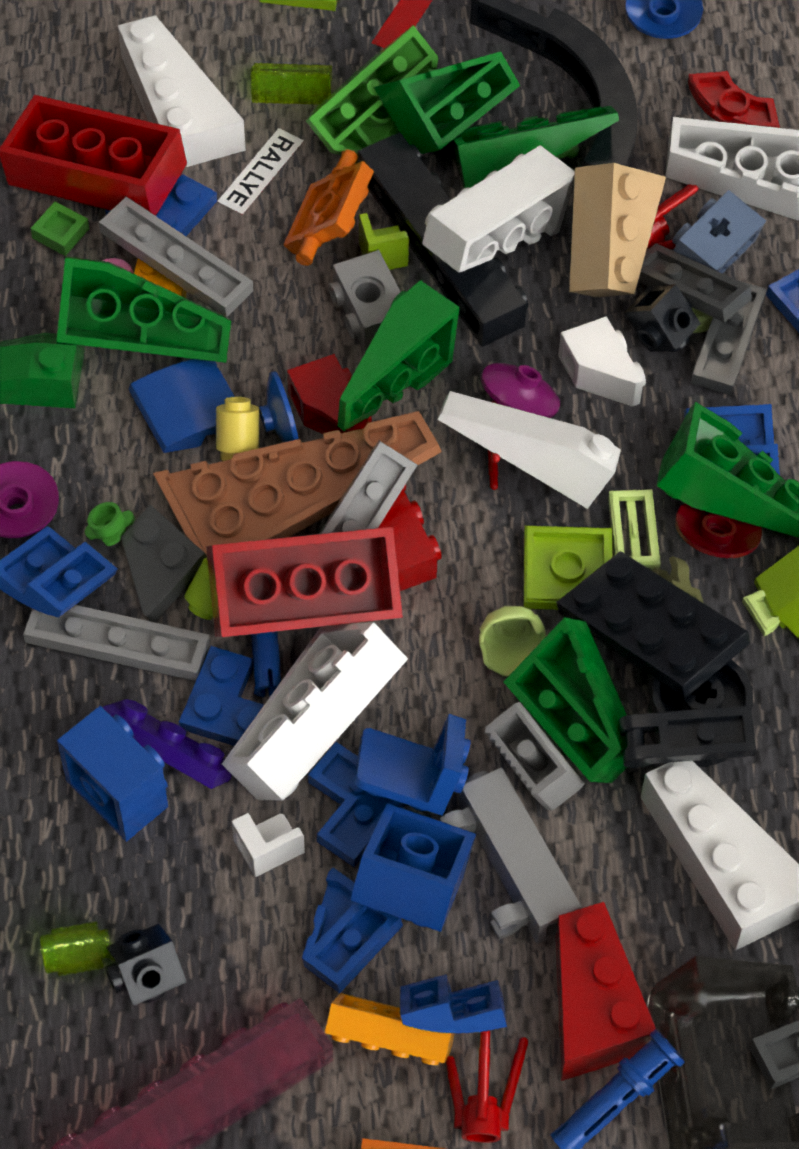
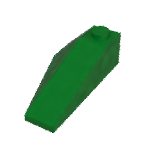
(494, 146)
(128, 313)
(406, 351)
(40, 371)
(724, 477)

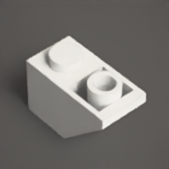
(600, 362)

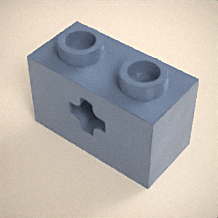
(720, 234)

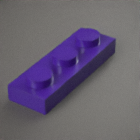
(168, 739)

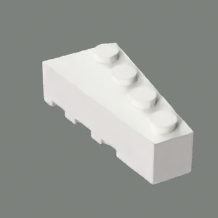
(179, 92)
(748, 160)
(501, 211)
(313, 707)
(728, 856)

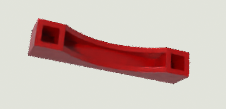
(316, 396)

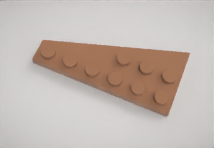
(283, 485)

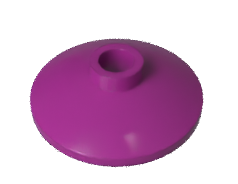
(520, 389)
(31, 487)

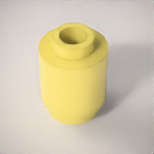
(236, 427)

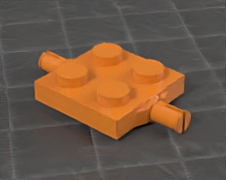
(329, 207)

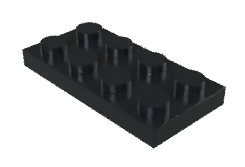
(654, 623)

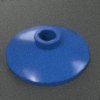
(664, 17)
(278, 413)

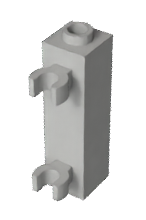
(517, 854)

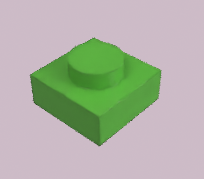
(60, 228)

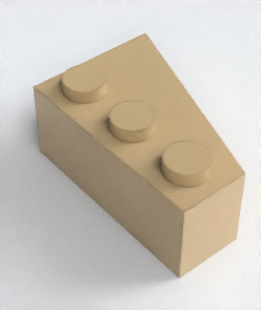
(611, 227)

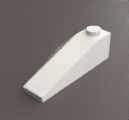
(546, 448)

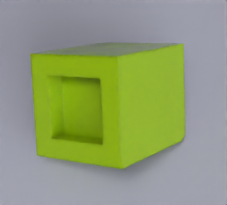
(389, 241)

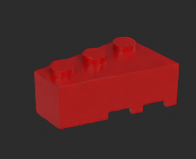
(597, 994)

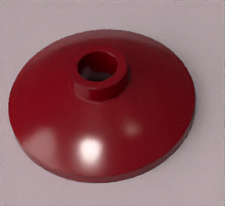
(716, 534)

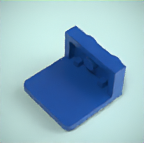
(412, 771)

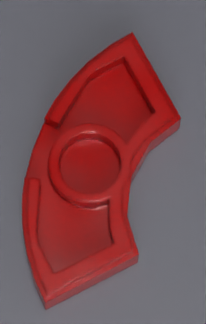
(729, 103)

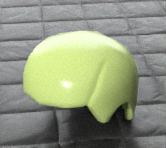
(509, 637)

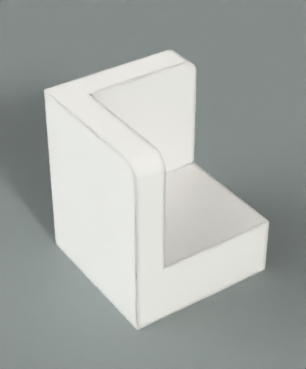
(267, 843)

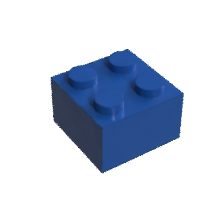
(114, 772)
(413, 867)

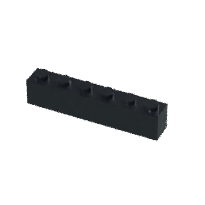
(407, 194)

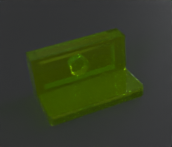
(290, 83)

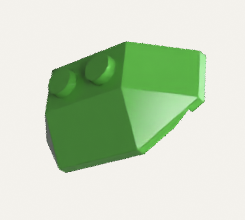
(354, 112)

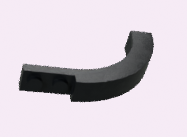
(582, 57)

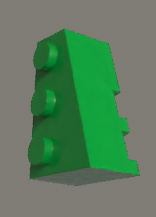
(446, 101)
(574, 699)

